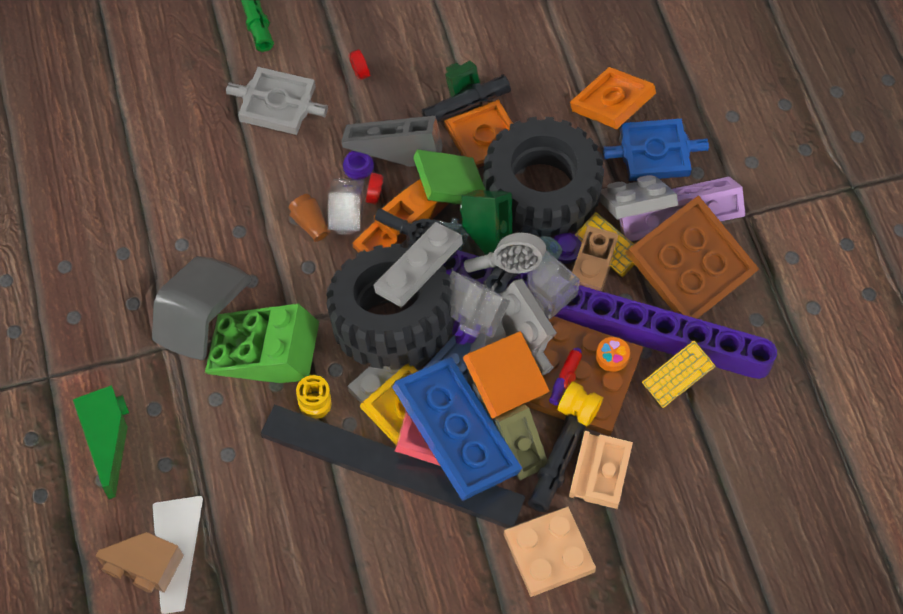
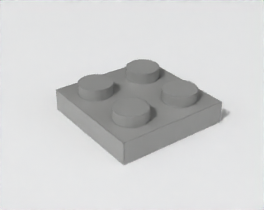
(637, 197)

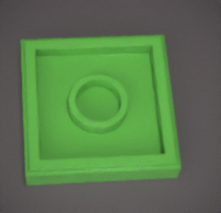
(447, 175)

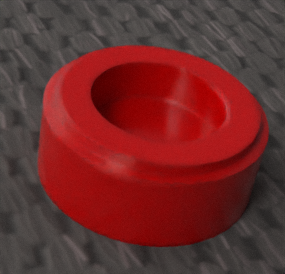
(359, 64)
(374, 188)

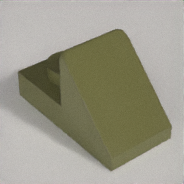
(523, 439)

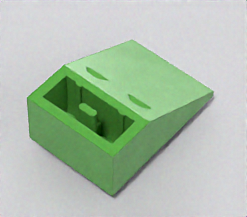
(264, 344)

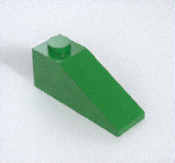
(105, 432)

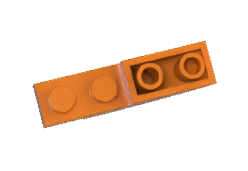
(408, 205)

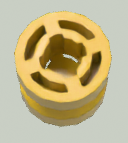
(577, 402)
(314, 404)

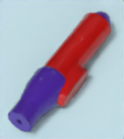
(566, 376)

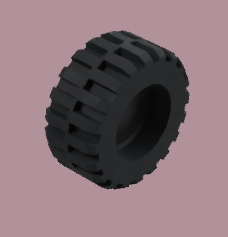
(552, 145)
(394, 337)

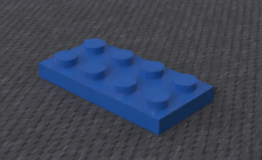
(457, 428)

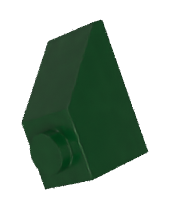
(487, 217)

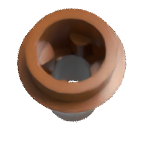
(308, 215)

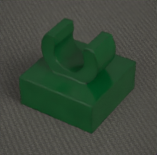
(461, 77)

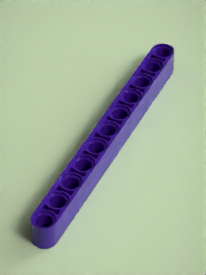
(649, 320)

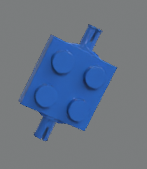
(655, 149)

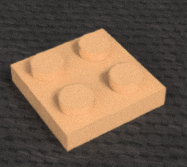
(549, 551)

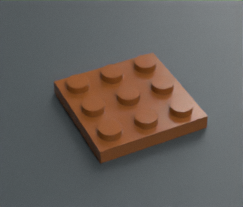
(692, 260)
(589, 374)

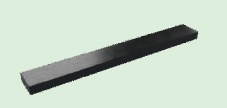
(387, 465)

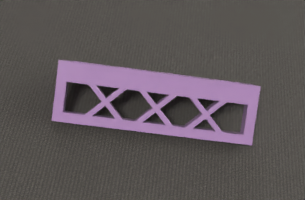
(721, 195)

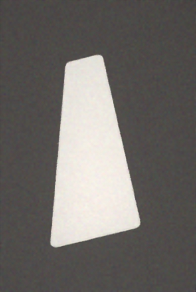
(178, 523)

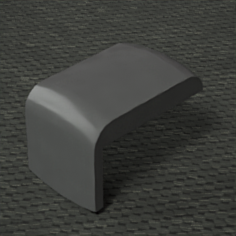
(191, 301)

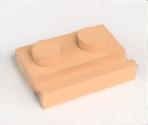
(601, 469)

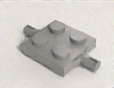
(276, 100)
(526, 316)

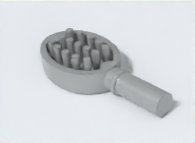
(513, 254)

